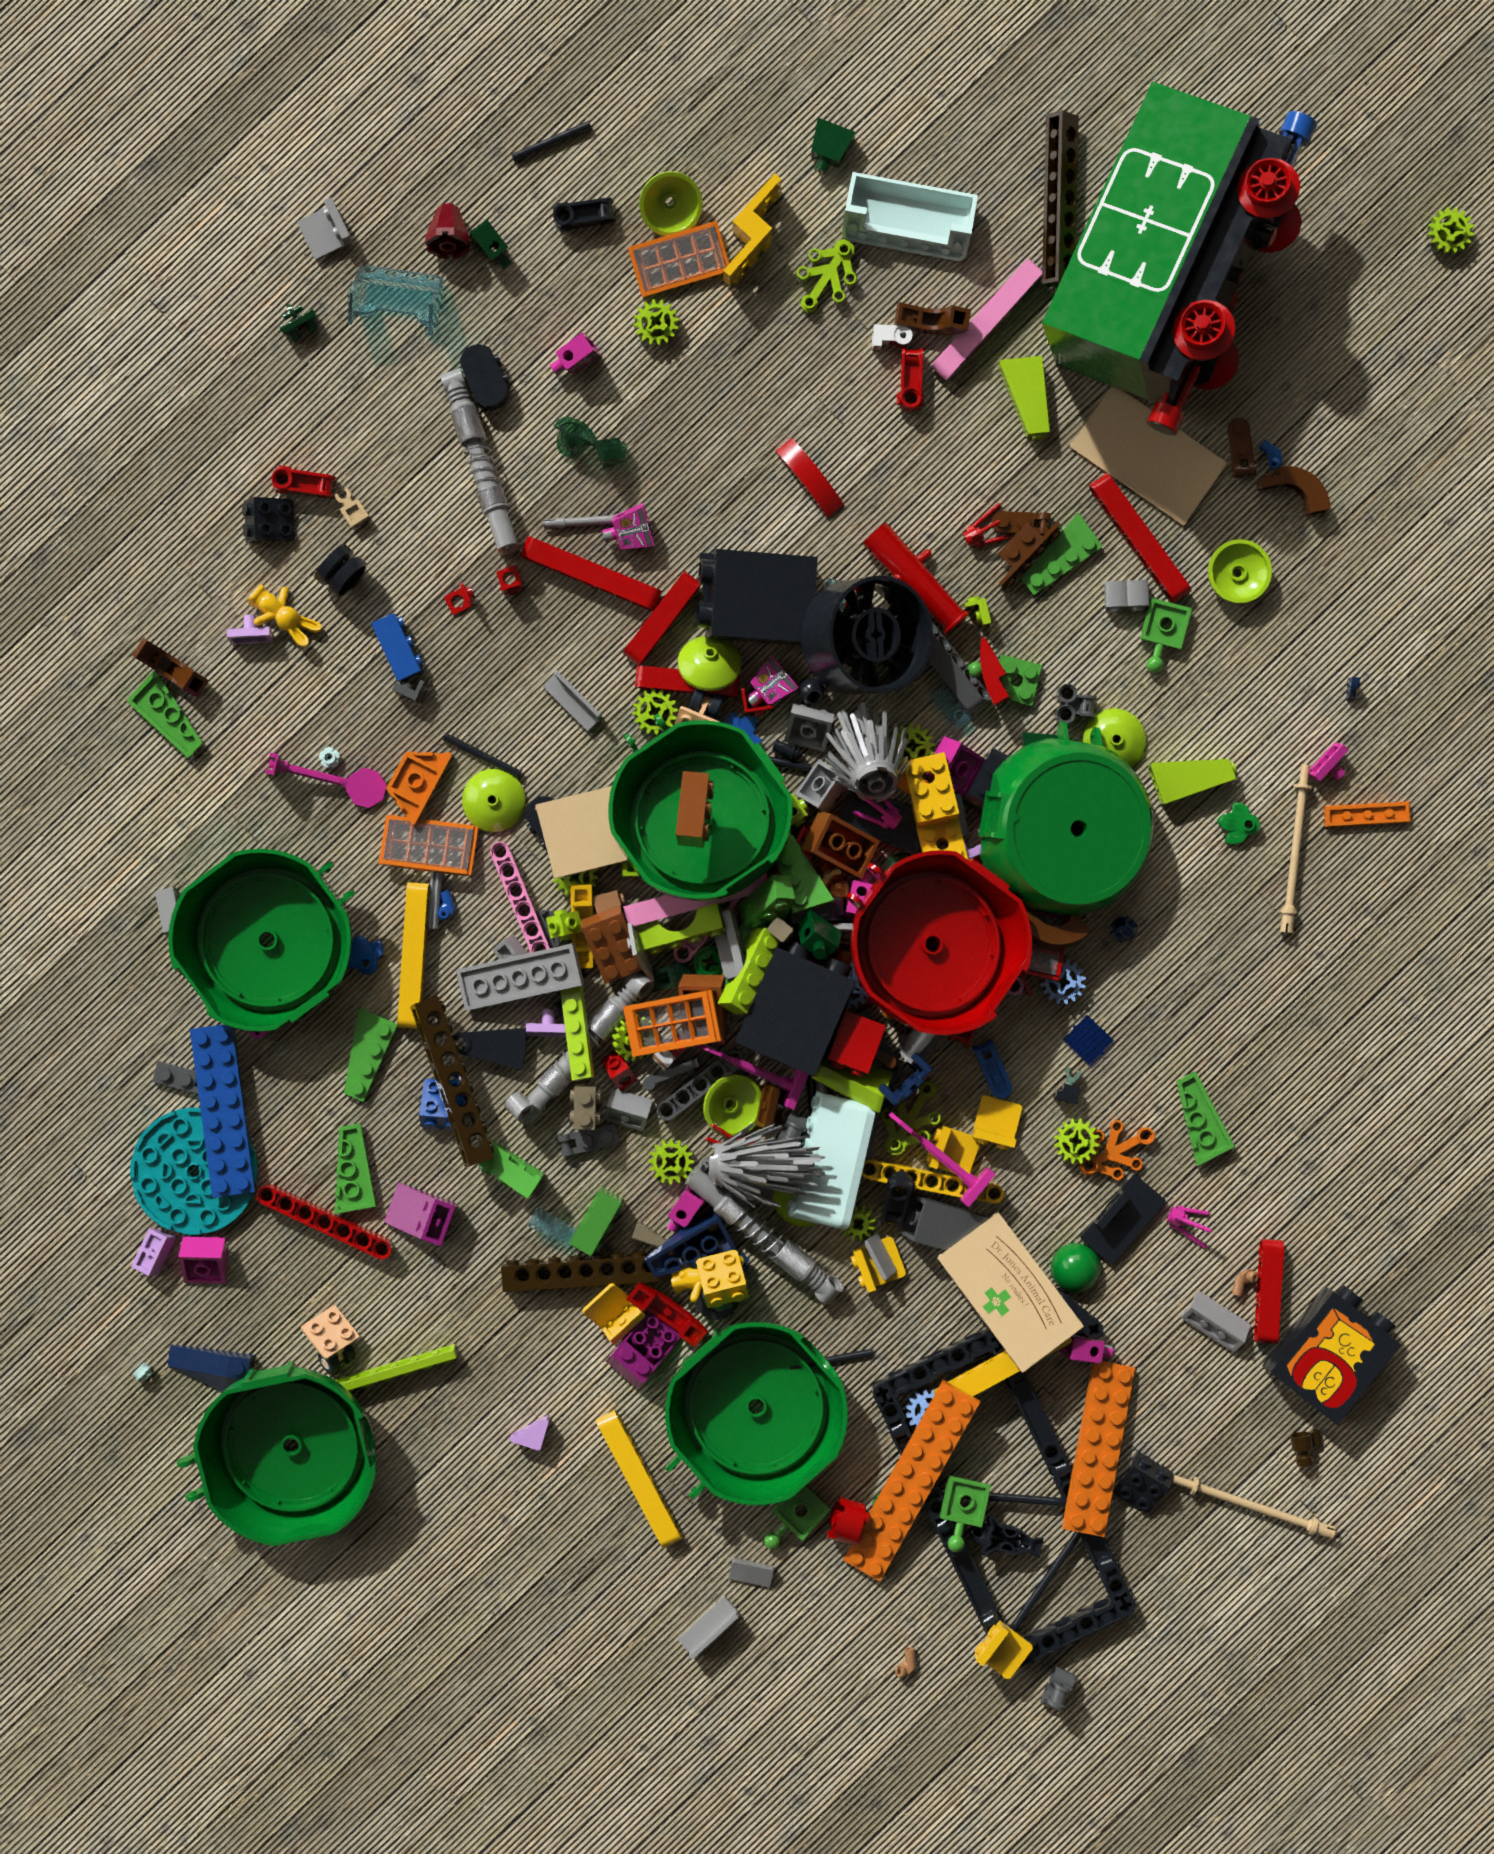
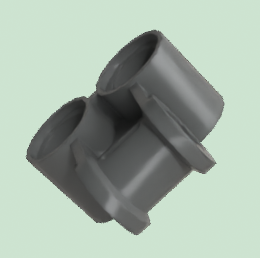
(1075, 705)
(793, 1127)
(1057, 1690)

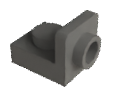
(407, 691)

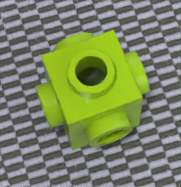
(801, 808)
(564, 924)

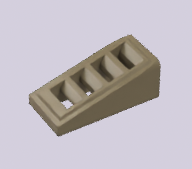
(782, 931)
(647, 1235)

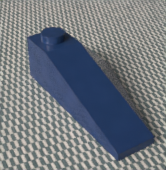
(210, 1366)

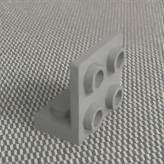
(325, 230)

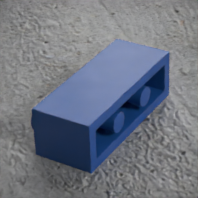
(398, 647)

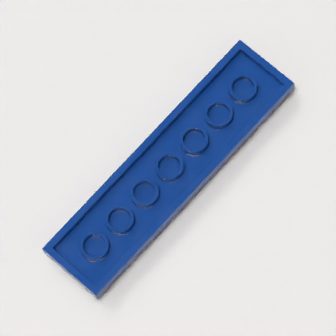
(222, 1110)

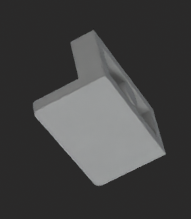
(627, 1109)

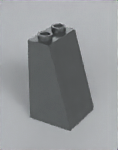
(938, 1222)

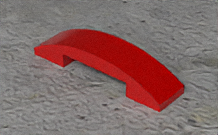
(810, 477)
(668, 1311)

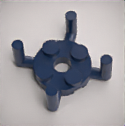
(922, 1073)

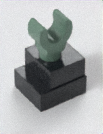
(1068, 1092)

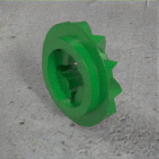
(704, 953)

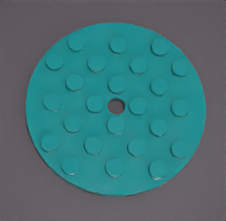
(164, 1182)

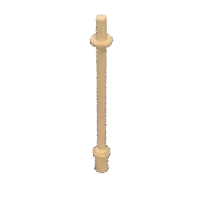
(1289, 910)
(1313, 1525)

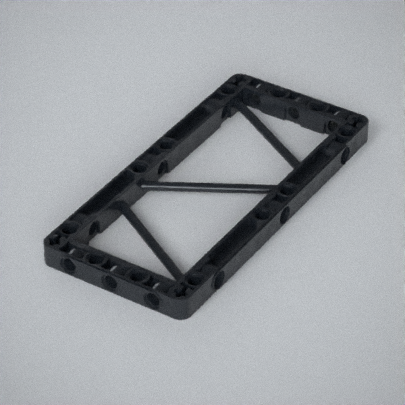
(1068, 1629)

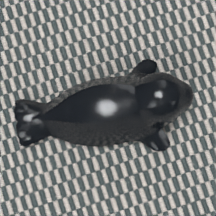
(1004, 1539)

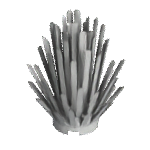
(868, 754)
(759, 1167)

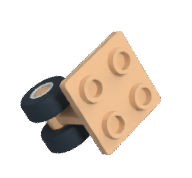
(700, 700)
(332, 1338)

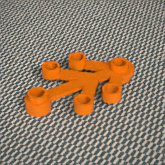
(1113, 1152)

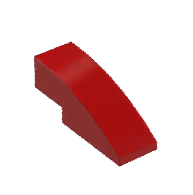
(992, 674)

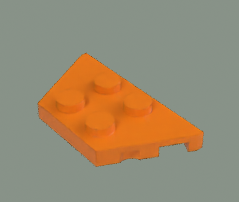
(416, 781)

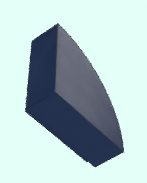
(1352, 684)

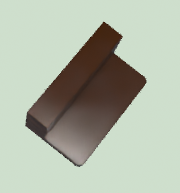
(770, 1106)

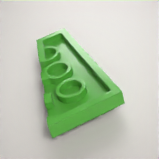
(1062, 555)
(162, 711)
(806, 883)
(368, 1049)
(1203, 1123)
(354, 1177)

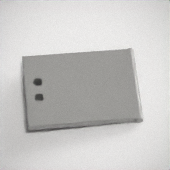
(642, 957)

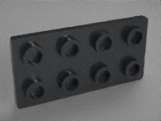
(1123, 1219)

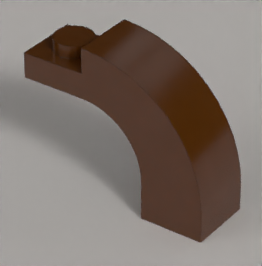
(933, 321)
(1304, 483)
(170, 667)
(1057, 936)

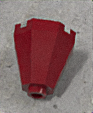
(447, 233)

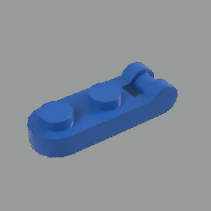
(993, 1070)

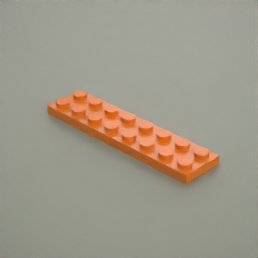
(1098, 1448)

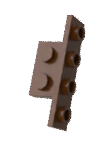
(1023, 549)

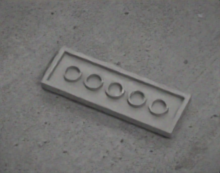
(520, 977)

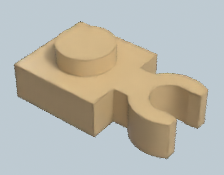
(352, 510)

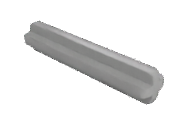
(434, 900)

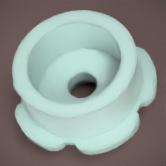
(323, 757)
(142, 1372)

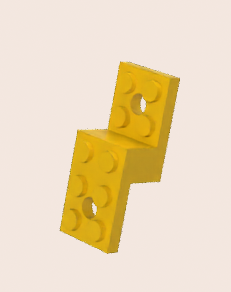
(752, 230)
(934, 804)

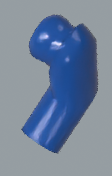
(1274, 454)
(447, 907)

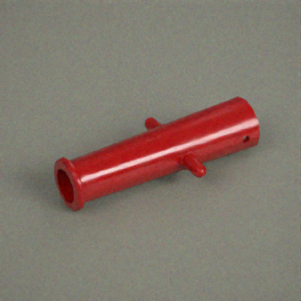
(910, 568)

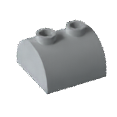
(809, 727)
(819, 788)
(918, 1042)

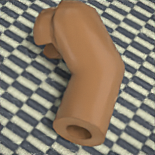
(1242, 1279)
(908, 1664)

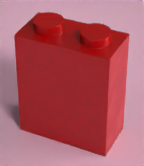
(856, 1044)

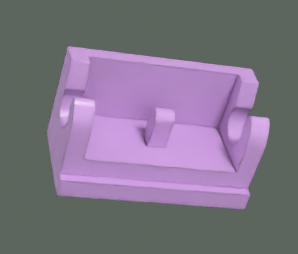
(153, 1252)

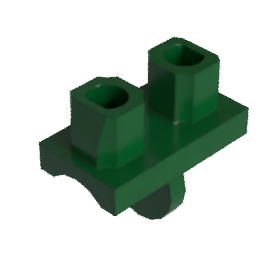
(290, 327)

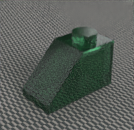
(611, 452)
(669, 976)

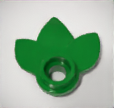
(1235, 823)

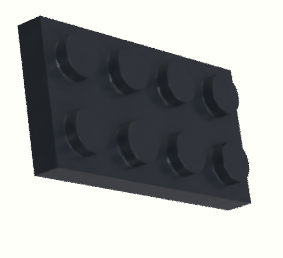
(902, 837)

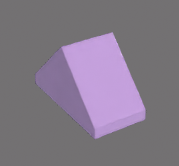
(532, 1435)

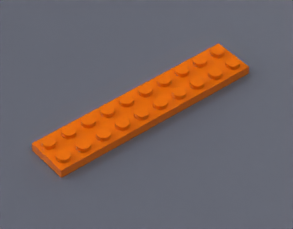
(912, 1479)

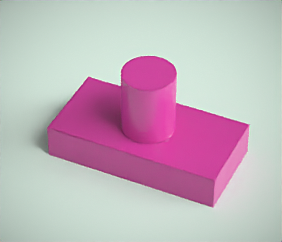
(1328, 763)

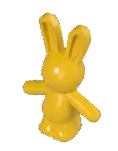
(285, 617)
(690, 1279)

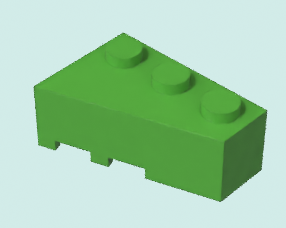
(768, 902)
(512, 1170)
(597, 1221)

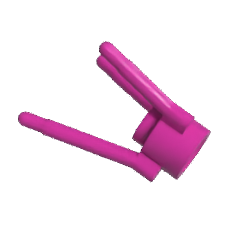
(890, 816)
(1178, 1217)

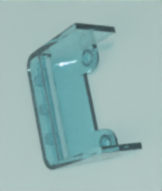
(396, 292)

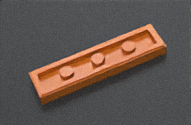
(1367, 814)

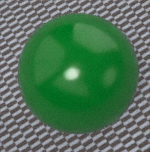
(1075, 1268)

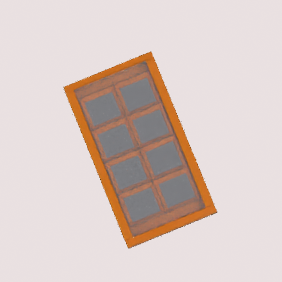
(679, 259)
(428, 845)
(672, 1023)

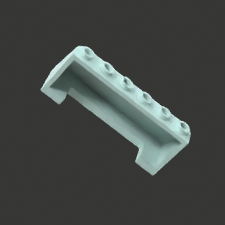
(909, 217)
(843, 1134)

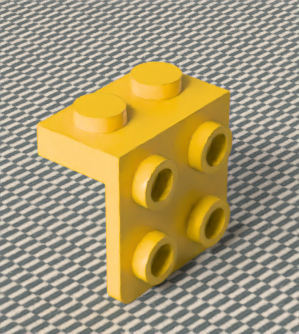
(996, 1122)
(957, 1146)
(870, 1275)
(722, 1278)
(613, 1313)
(1003, 1650)

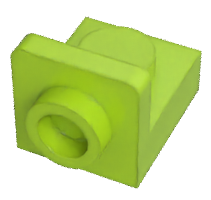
(982, 614)

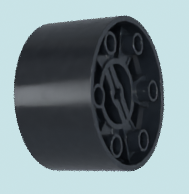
(867, 635)

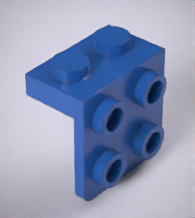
(432, 1110)

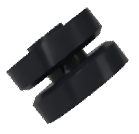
(340, 570)

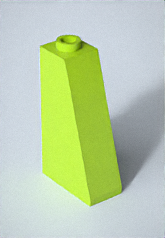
(1027, 392)
(1185, 778)
(860, 1089)

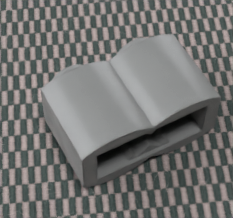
(1126, 594)

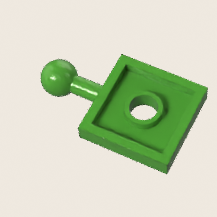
(1154, 633)
(1026, 670)
(971, 1515)
(799, 1524)

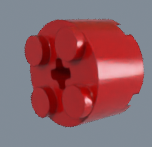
(847, 1521)

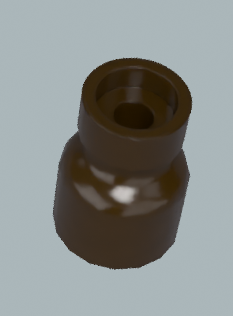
(1303, 1443)

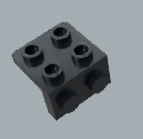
(268, 519)
(1144, 1483)

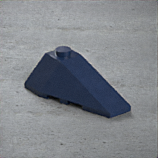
(697, 1240)

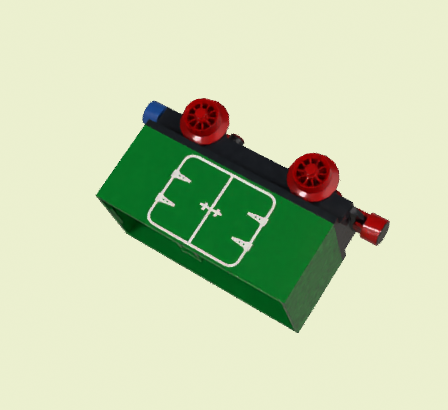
(1170, 246)

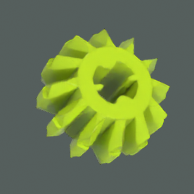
(865, 1222)

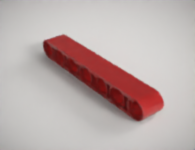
(1140, 538)
(590, 573)
(314, 1221)

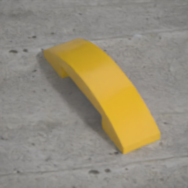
(583, 902)

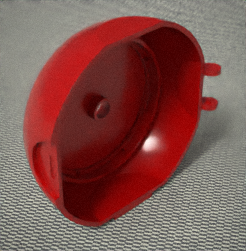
(979, 935)

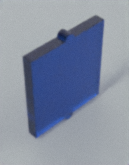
(1088, 1039)

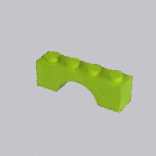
(707, 922)
(741, 991)

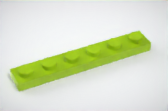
(577, 1033)
(402, 1367)

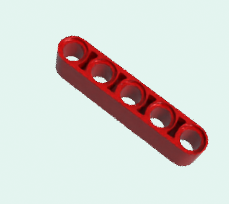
(662, 618)
(671, 680)
(1269, 1291)

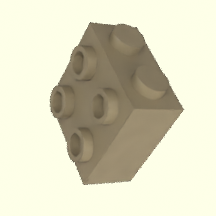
(586, 1101)

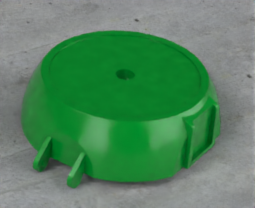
(1031, 816)
(747, 818)
(220, 929)
(748, 1453)
(278, 1491)

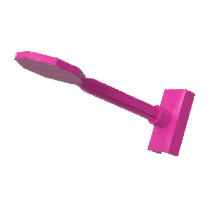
(363, 786)
(792, 1086)
(975, 1184)

